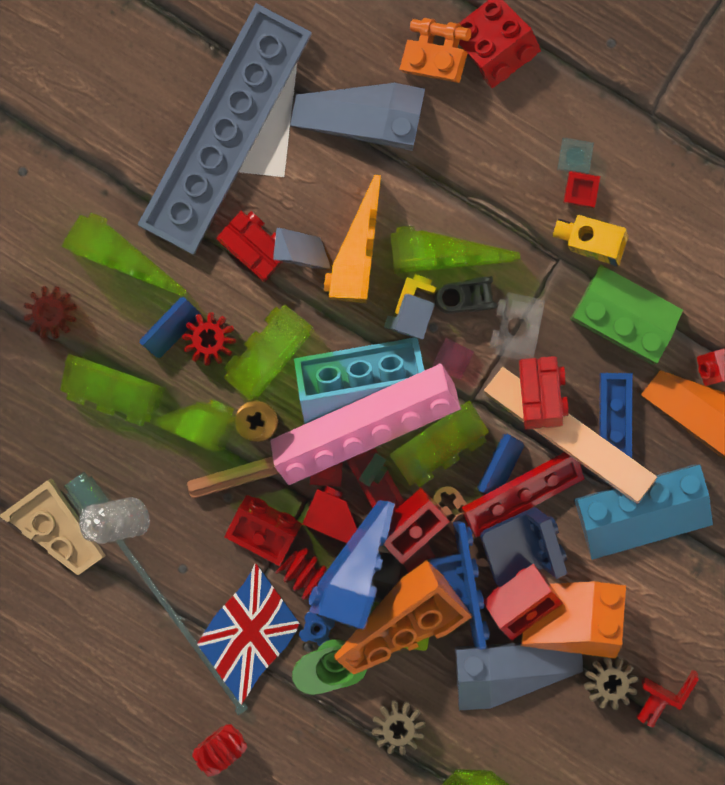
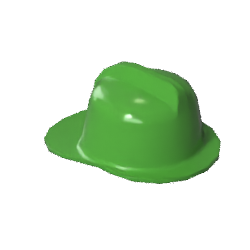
(321, 673)

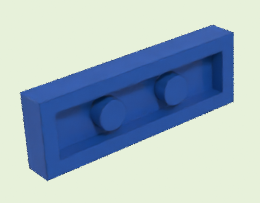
(616, 410)

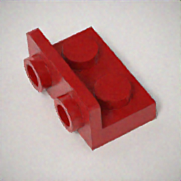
(263, 529)

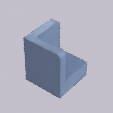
(412, 317)

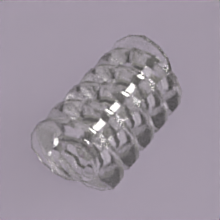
(114, 520)

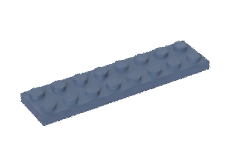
(224, 129)

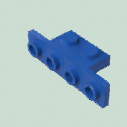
(461, 575)

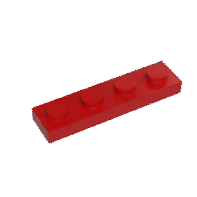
(522, 493)

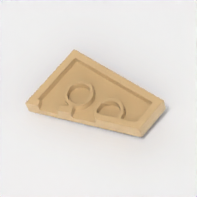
(55, 526)

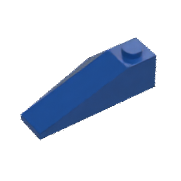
(346, 586)

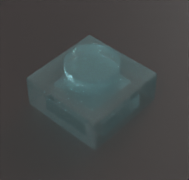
(575, 155)

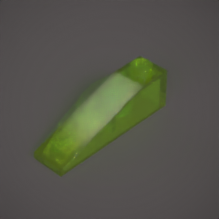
(103, 245)
(431, 251)

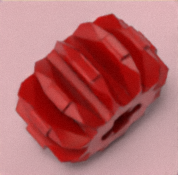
(198, 342)
(219, 750)

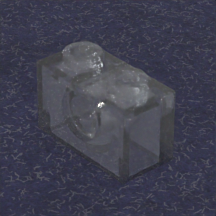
(527, 310)

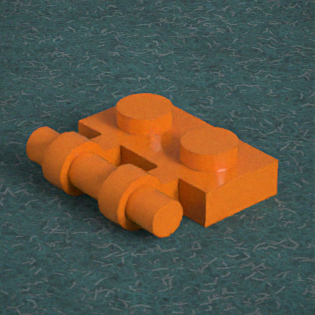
(435, 60)

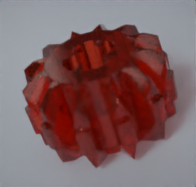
(45, 323)

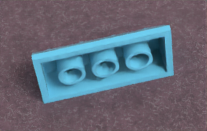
(348, 375)

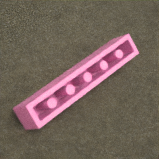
(365, 424)

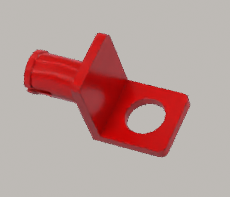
(661, 697)

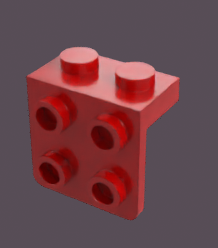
(498, 41)

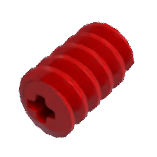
(302, 571)

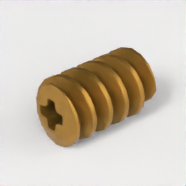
(245, 427)

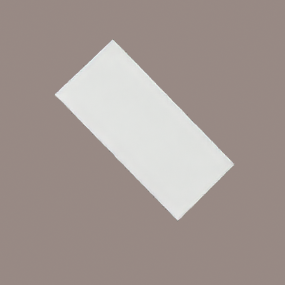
(271, 145)

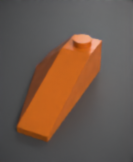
(691, 406)
(412, 611)

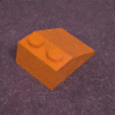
(585, 623)

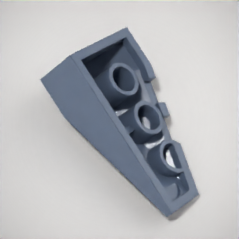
(371, 113)
(508, 672)

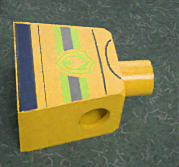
(607, 240)

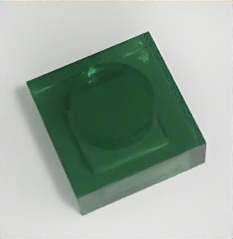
(374, 471)

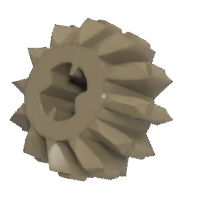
(620, 688)
(387, 730)

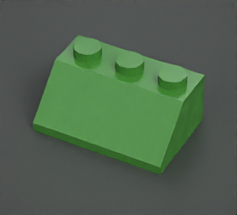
(627, 315)

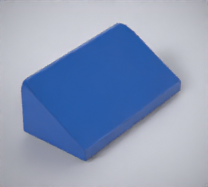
(169, 327)
(501, 464)

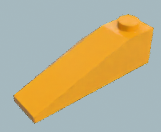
(353, 263)

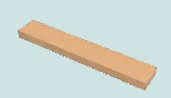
(578, 442)

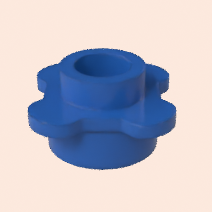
(315, 620)

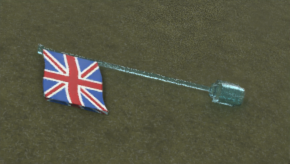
(242, 634)

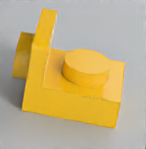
(411, 285)

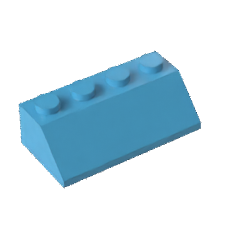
(671, 507)

